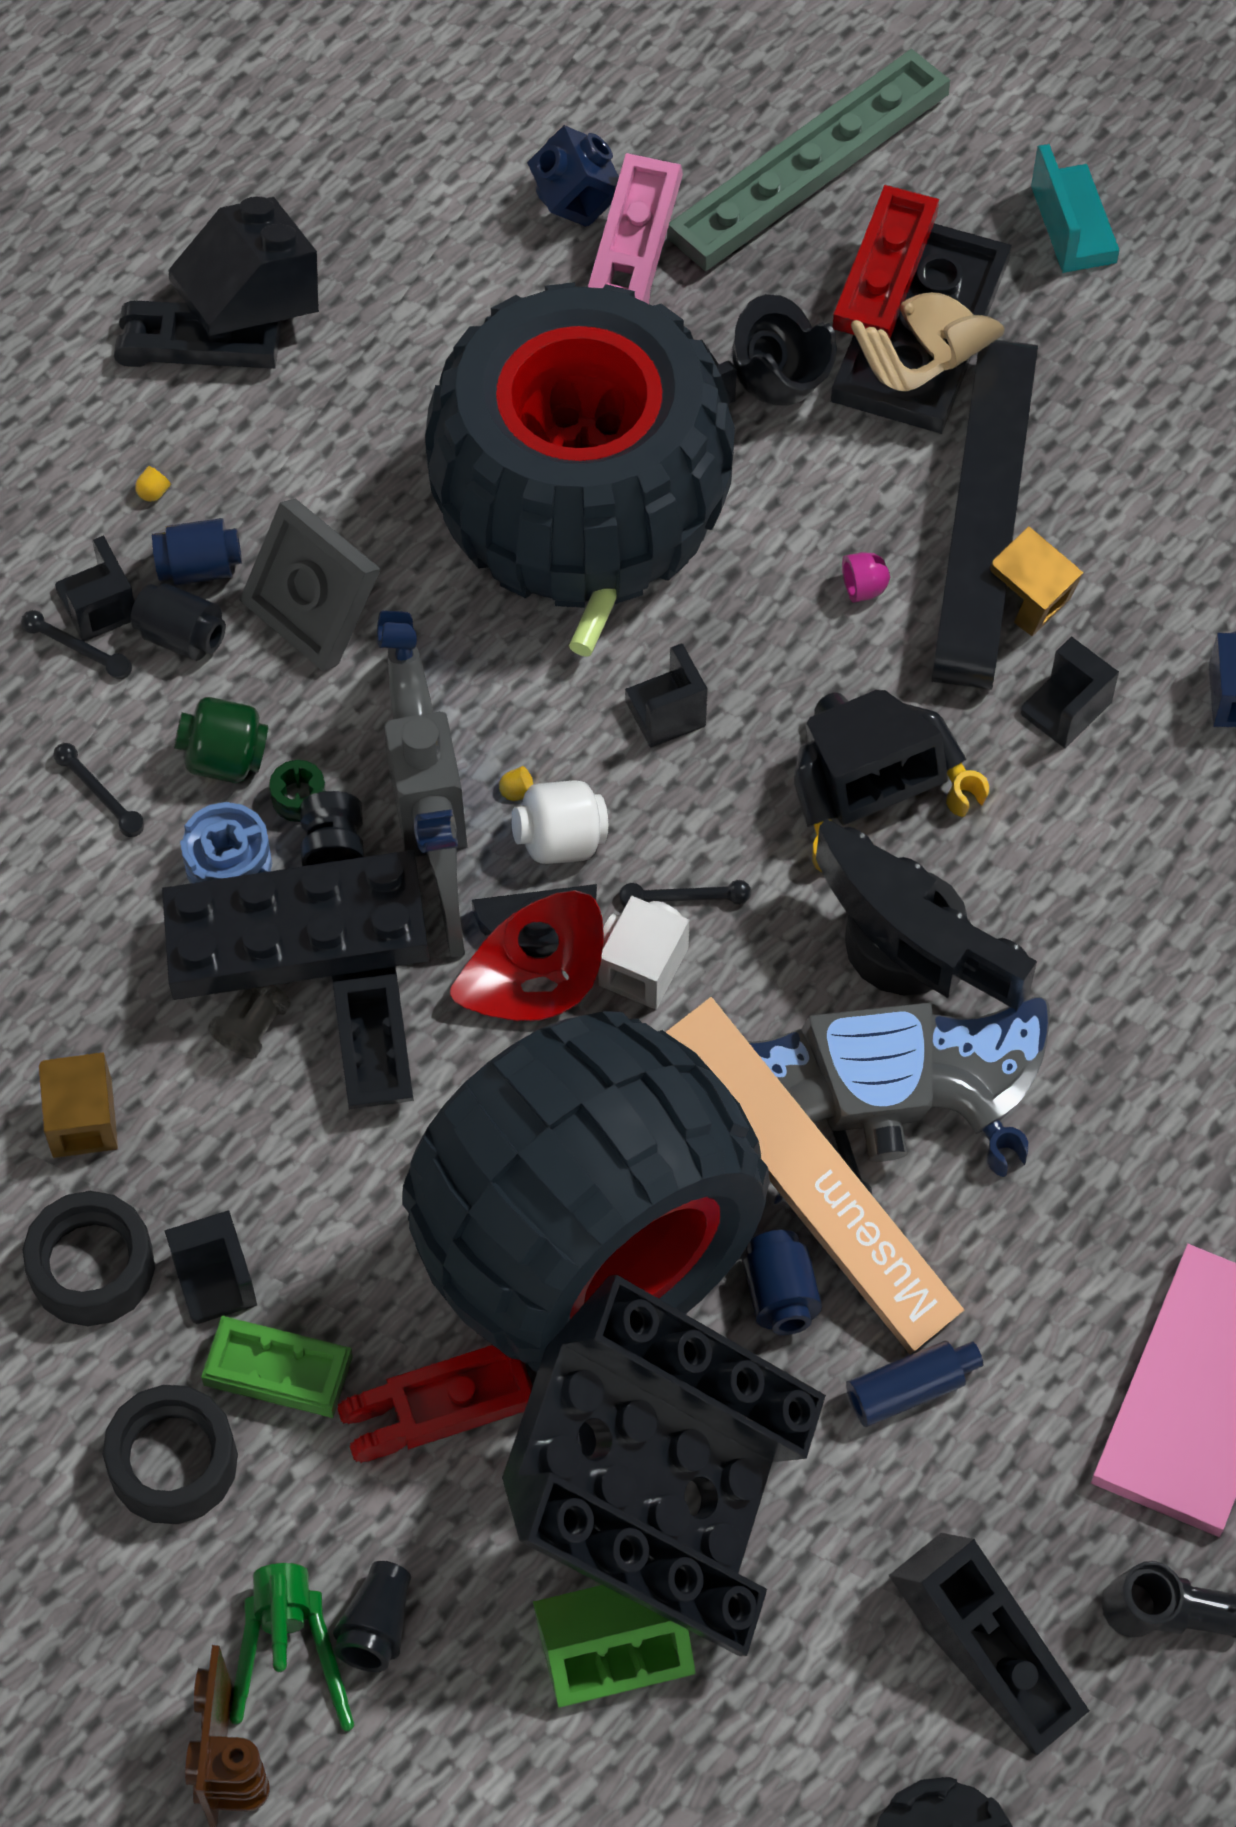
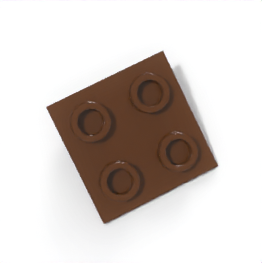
(222, 1768)

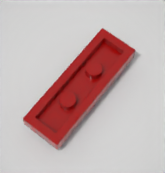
(886, 260)

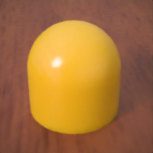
(151, 484)
(515, 783)

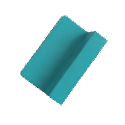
(1072, 214)

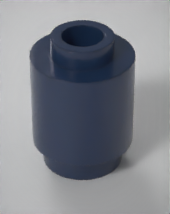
(196, 551)
(781, 1282)

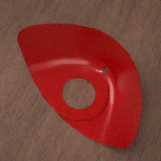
(499, 966)

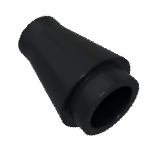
(373, 1622)

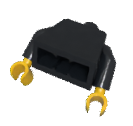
(876, 755)

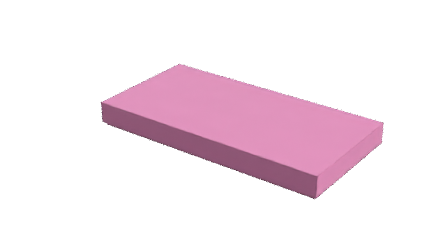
(1179, 1415)

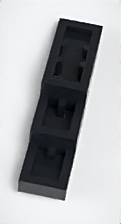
(372, 1038)

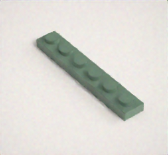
(807, 160)

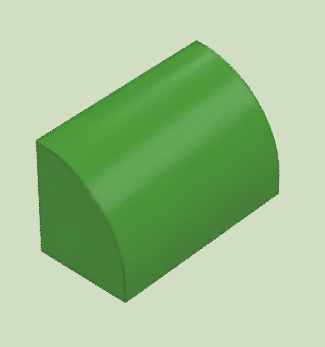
(608, 1645)

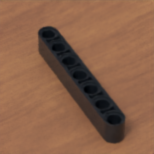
(985, 514)

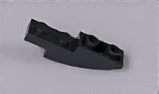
(896, 911)

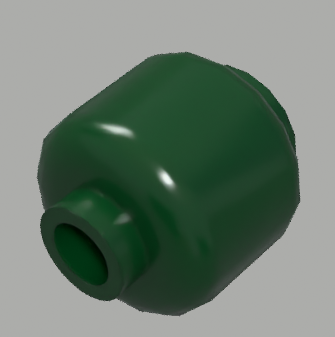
(221, 739)

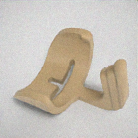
(931, 320)

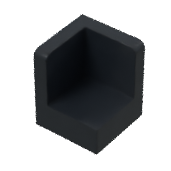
(98, 596)
(1074, 695)
(670, 702)
(211, 1267)

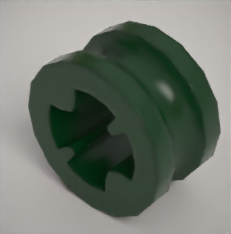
(293, 772)

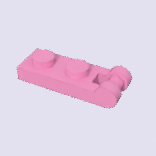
(637, 223)

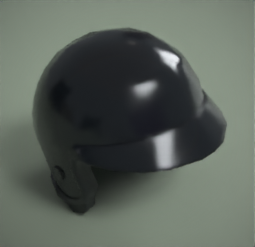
(780, 352)

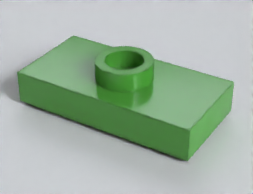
(277, 1366)

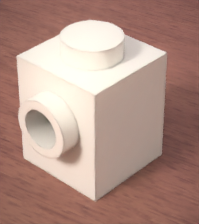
(643, 950)

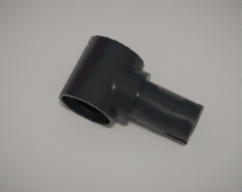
(1174, 1602)

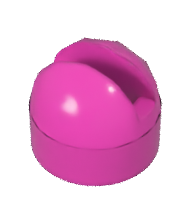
(864, 576)

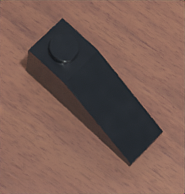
(989, 1638)

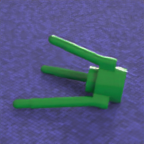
(281, 1604)

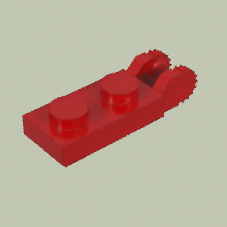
(439, 1401)

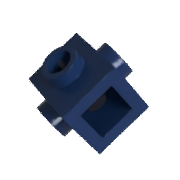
(575, 175)

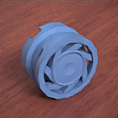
(225, 843)

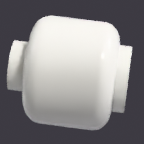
(560, 822)

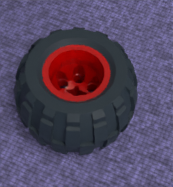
(525, 455)
(580, 1164)

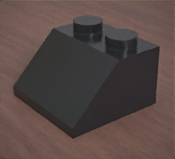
(247, 268)

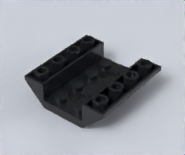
(664, 1411)

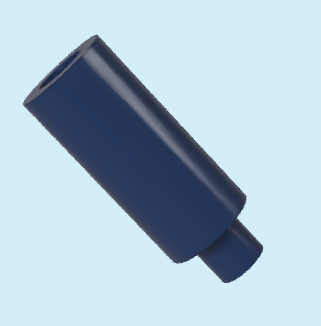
(912, 1381)

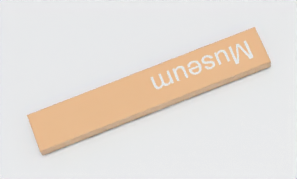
(823, 1186)

